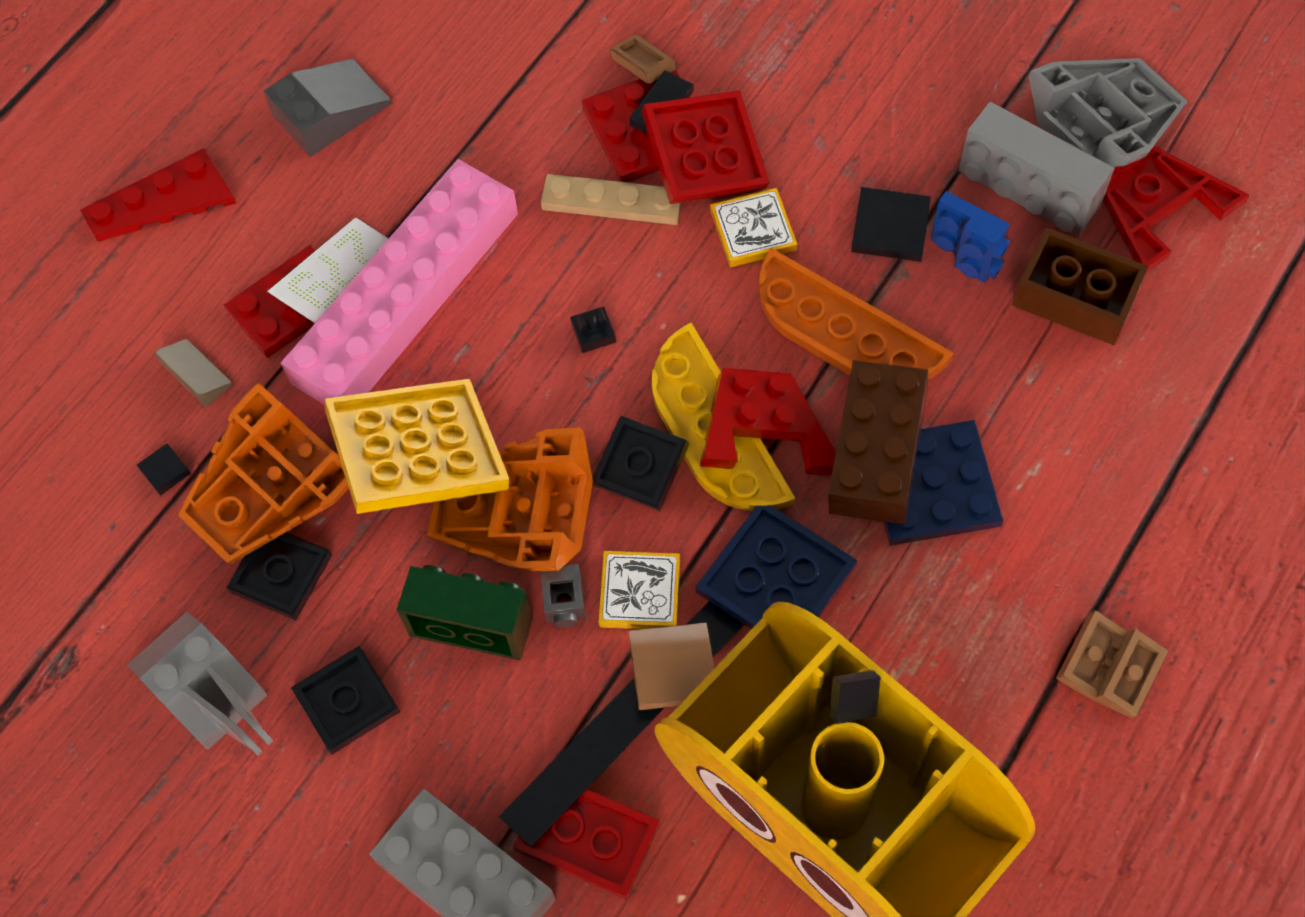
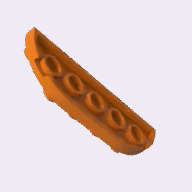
(838, 323)

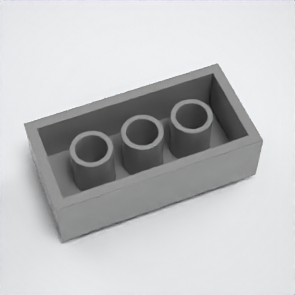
(1035, 169)
(457, 866)

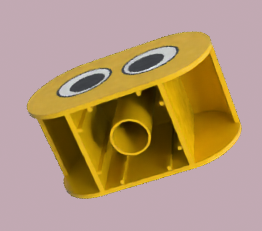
(855, 812)

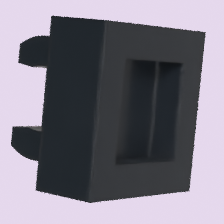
(593, 329)

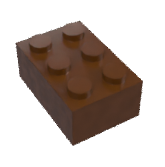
(1079, 285)

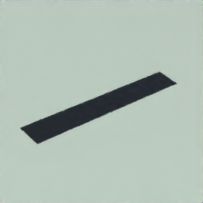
(597, 746)

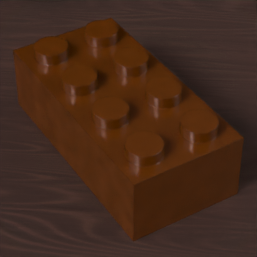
(878, 442)

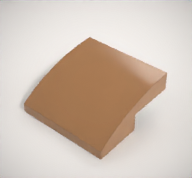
(669, 663)
(1112, 664)

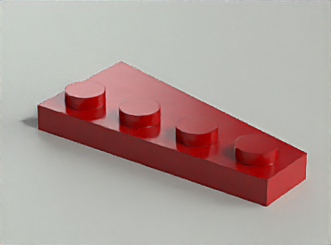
(172, 191)

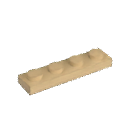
(609, 199)

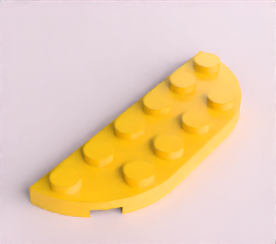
(683, 396)

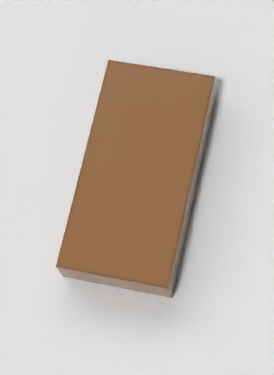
(642, 59)

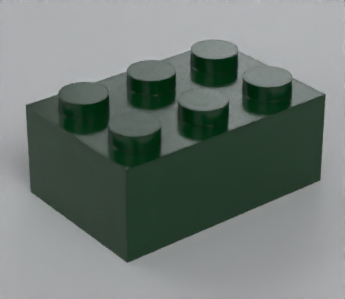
(465, 611)

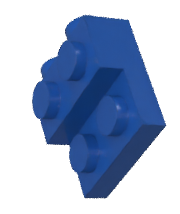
(971, 234)

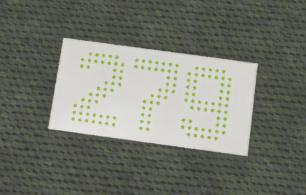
(329, 270)

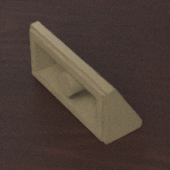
(193, 371)

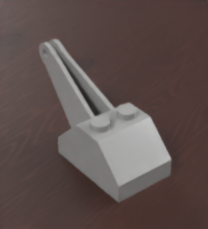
(201, 683)

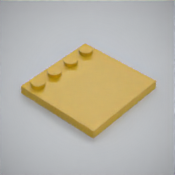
(415, 445)

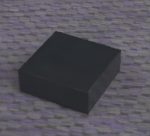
(163, 469)
(854, 696)

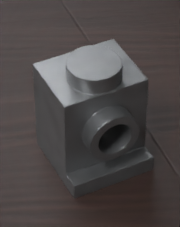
(560, 585)

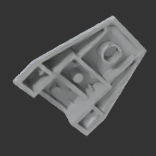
(1105, 106)

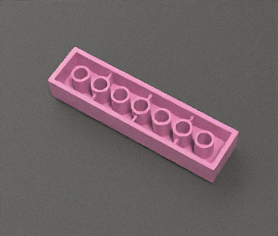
(402, 285)

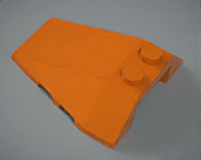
(261, 478)
(538, 518)

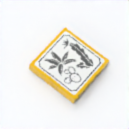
(752, 227)
(639, 590)

